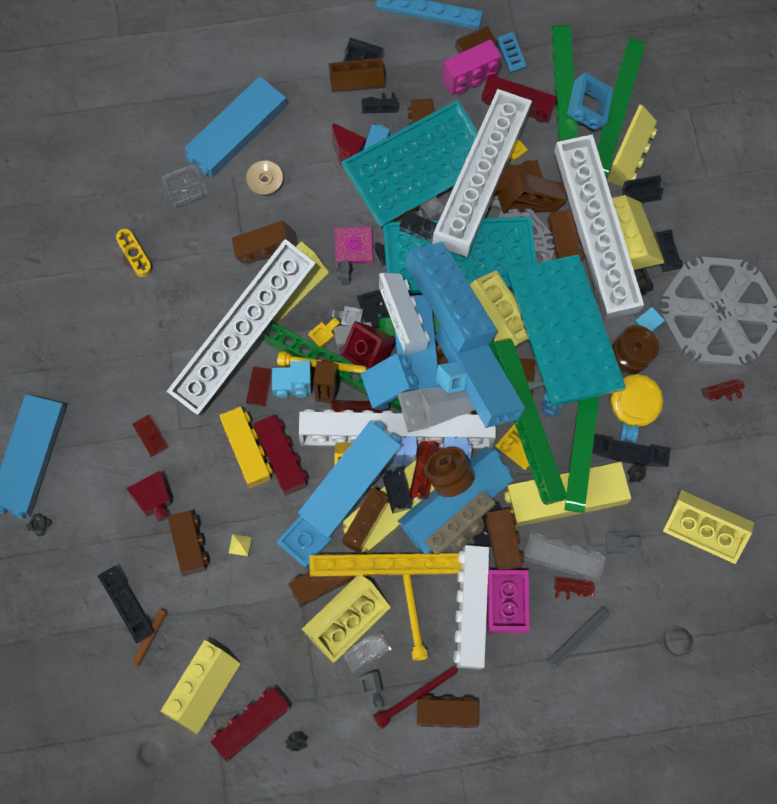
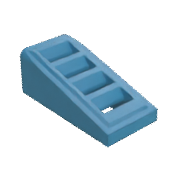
(506, 42)

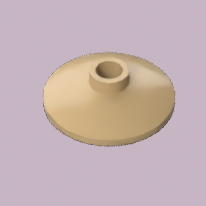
(264, 170)

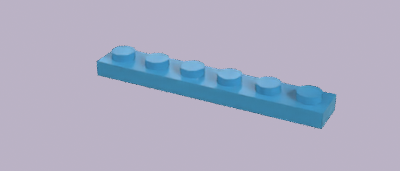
(433, 11)

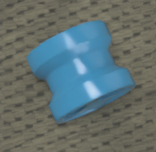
(629, 432)

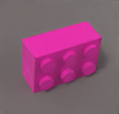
(471, 67)
(508, 602)

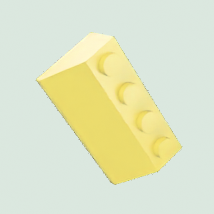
(633, 146)
(637, 233)
(310, 281)
(500, 307)
(708, 527)
(346, 618)
(200, 687)

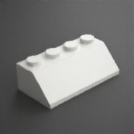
(403, 313)

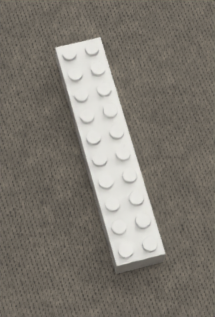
(482, 172)
(598, 227)
(240, 327)
(331, 427)

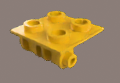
(513, 448)

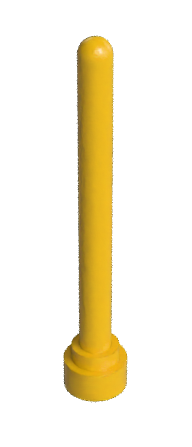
(284, 360)
(419, 651)

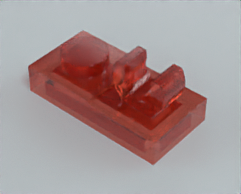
(259, 386)
(726, 388)
(150, 436)
(581, 587)

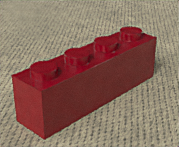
(542, 102)
(279, 455)
(249, 725)

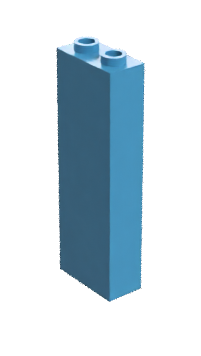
(235, 127)
(423, 362)
(485, 382)
(28, 454)
(351, 477)
(432, 513)

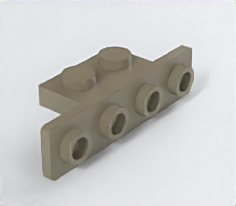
(462, 525)

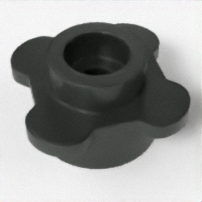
(637, 473)
(32, 525)
(295, 742)

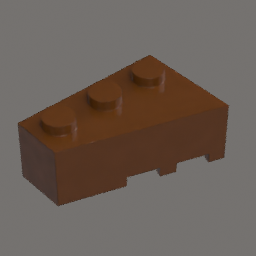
(531, 192)
(262, 242)

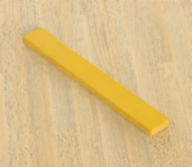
(384, 564)

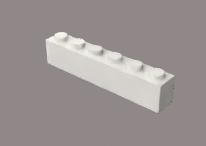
(472, 607)

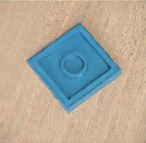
(303, 540)

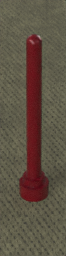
(383, 718)

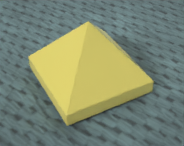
(240, 545)

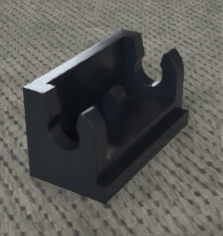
(361, 50)
(644, 189)
(668, 251)
(397, 490)

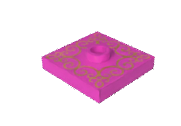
(354, 245)

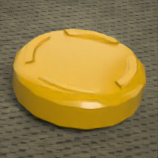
(639, 402)

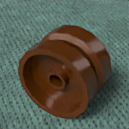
(635, 349)
(449, 472)

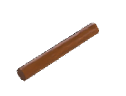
(146, 642)

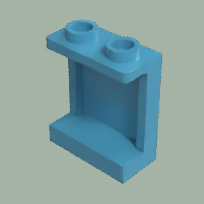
(388, 380)

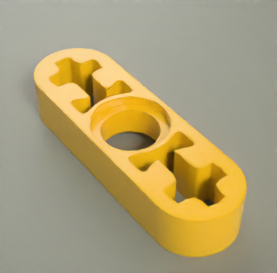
(133, 245)

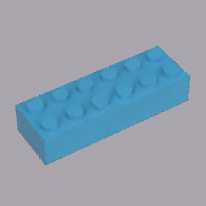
(450, 297)

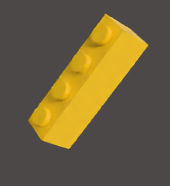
(245, 447)

